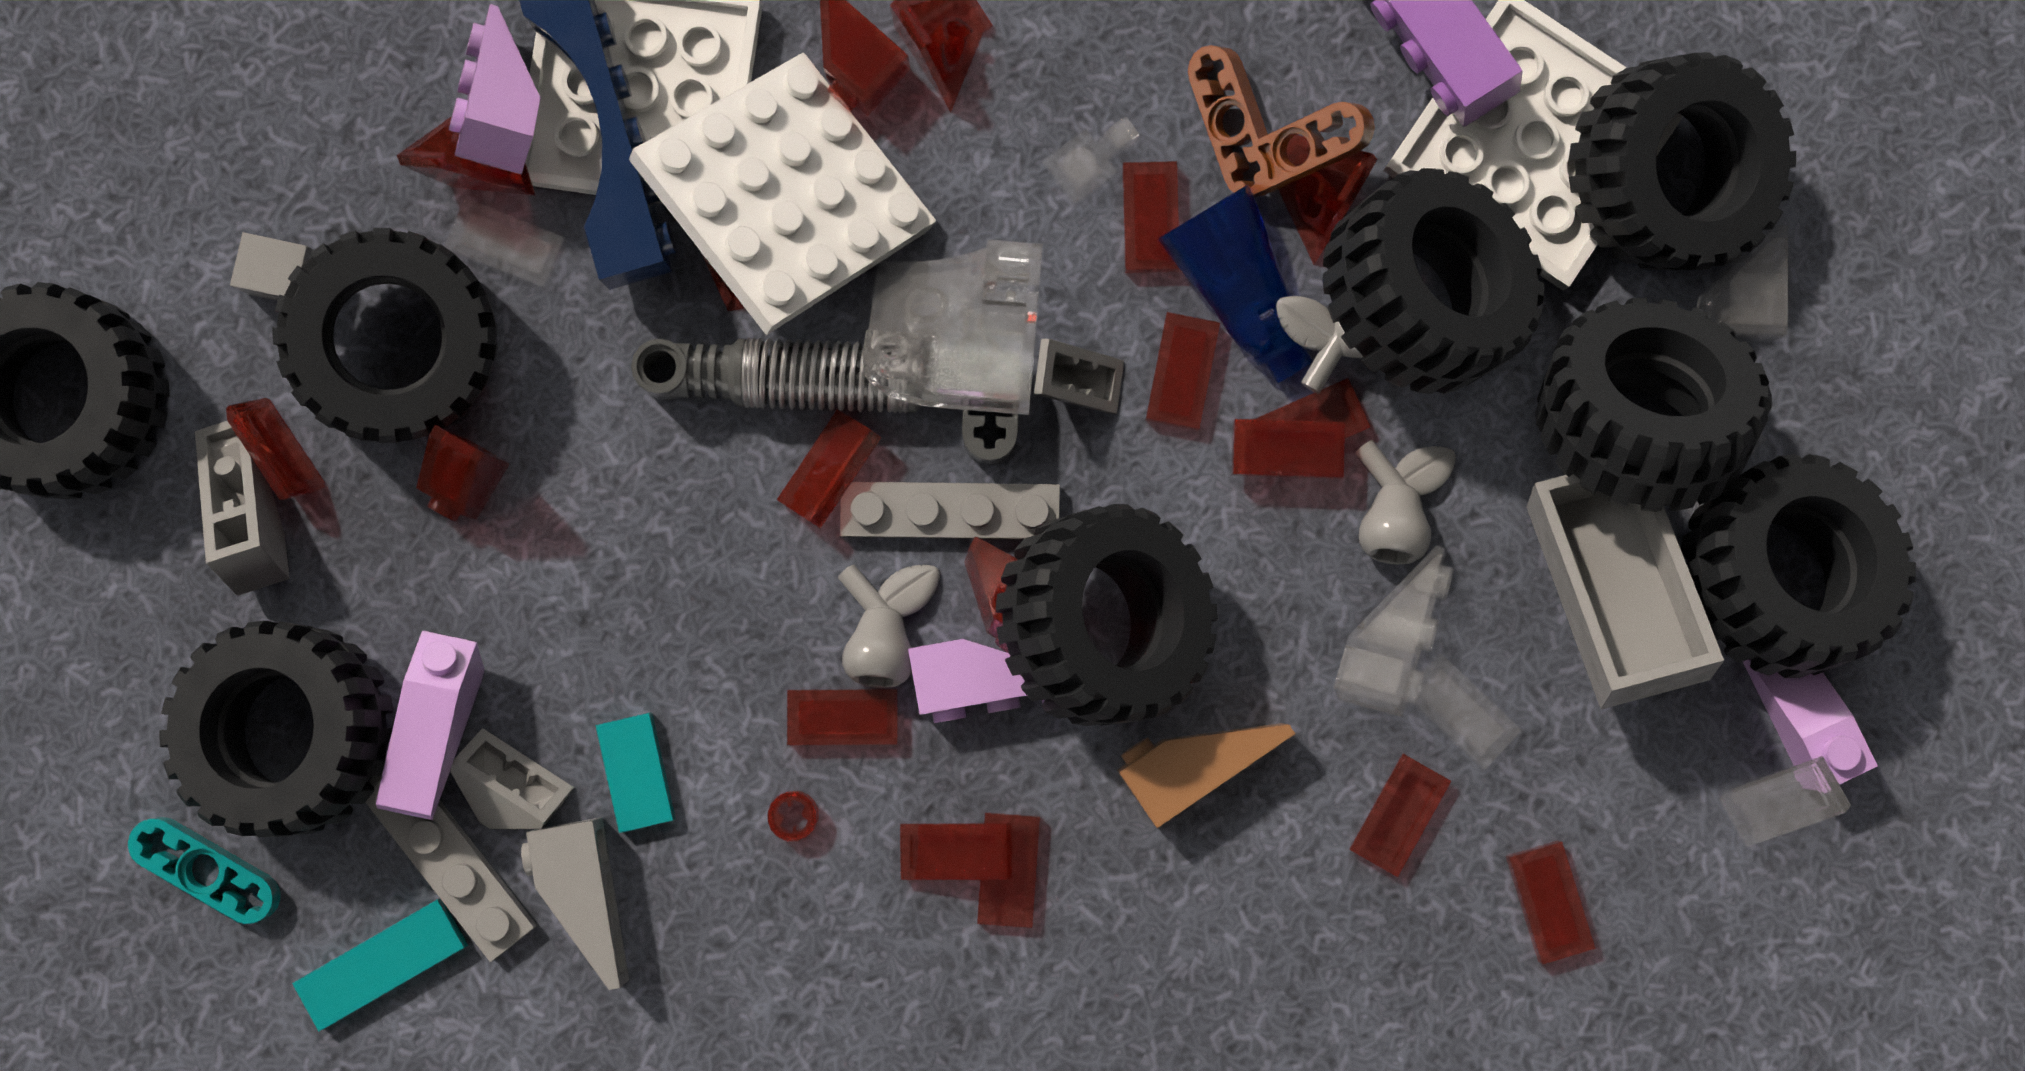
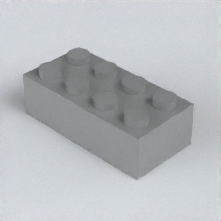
(1623, 592)

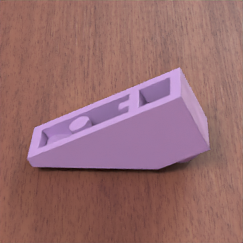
(1814, 722)
(429, 723)

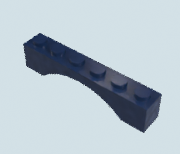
(623, 223)

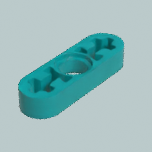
(177, 837)

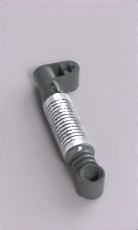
(792, 375)

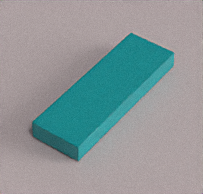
(380, 964)

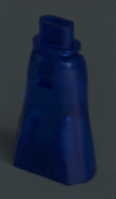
(1237, 273)

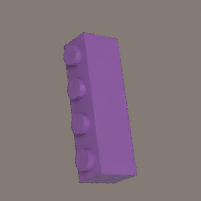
(1455, 51)

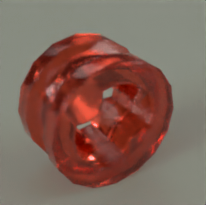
(776, 818)

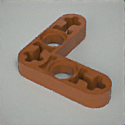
(1271, 148)

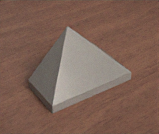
(1078, 376)
(506, 786)

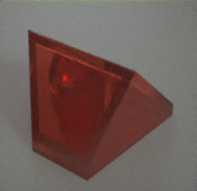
(941, 39)
(436, 158)
(1324, 196)

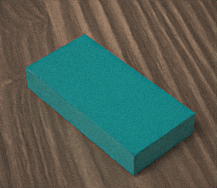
(635, 772)

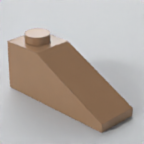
(1186, 768)

